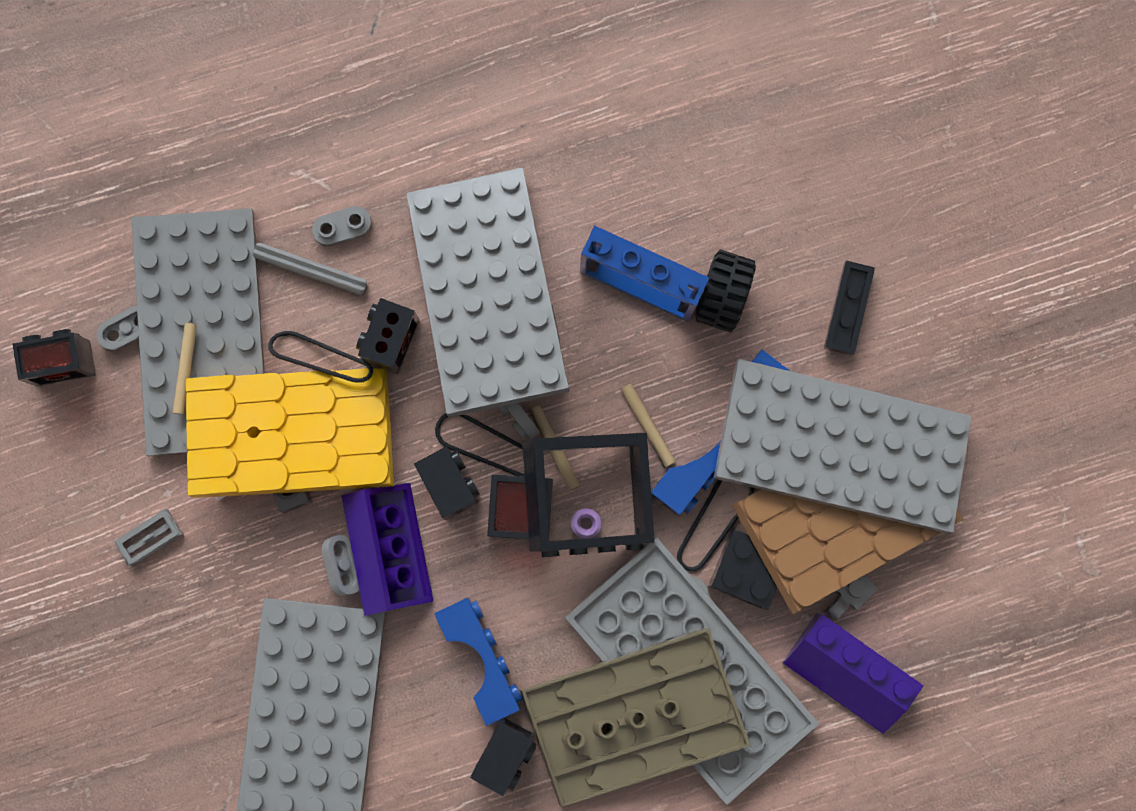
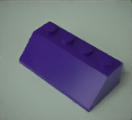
(387, 548)
(852, 673)

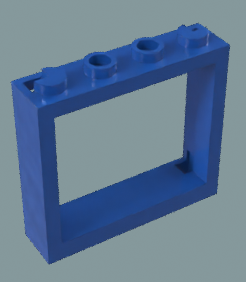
(642, 273)

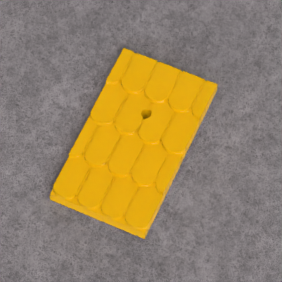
(287, 433)

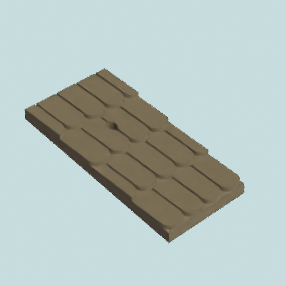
(660, 710)

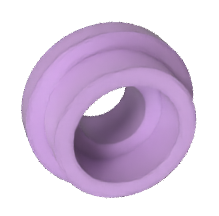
(586, 513)

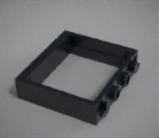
(537, 501)

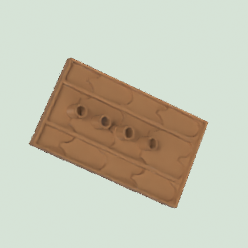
(818, 546)

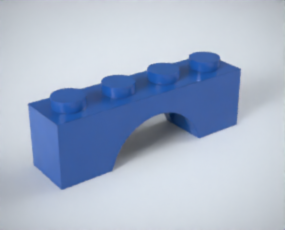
(496, 696)

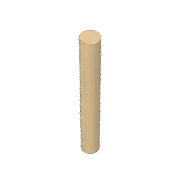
(184, 368)
(648, 425)
(559, 456)

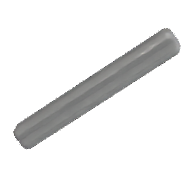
(310, 269)

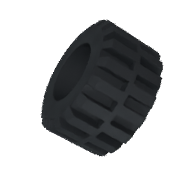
(725, 291)

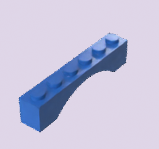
(682, 483)

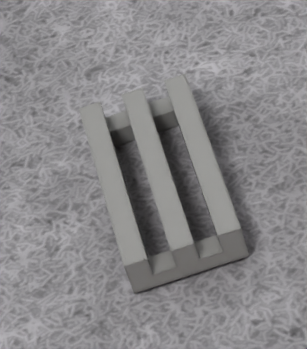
(171, 524)

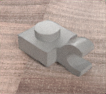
(853, 594)

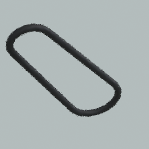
(320, 369)
(476, 457)
(693, 527)

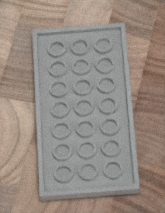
(201, 274)
(486, 293)
(843, 447)
(659, 601)
(311, 708)

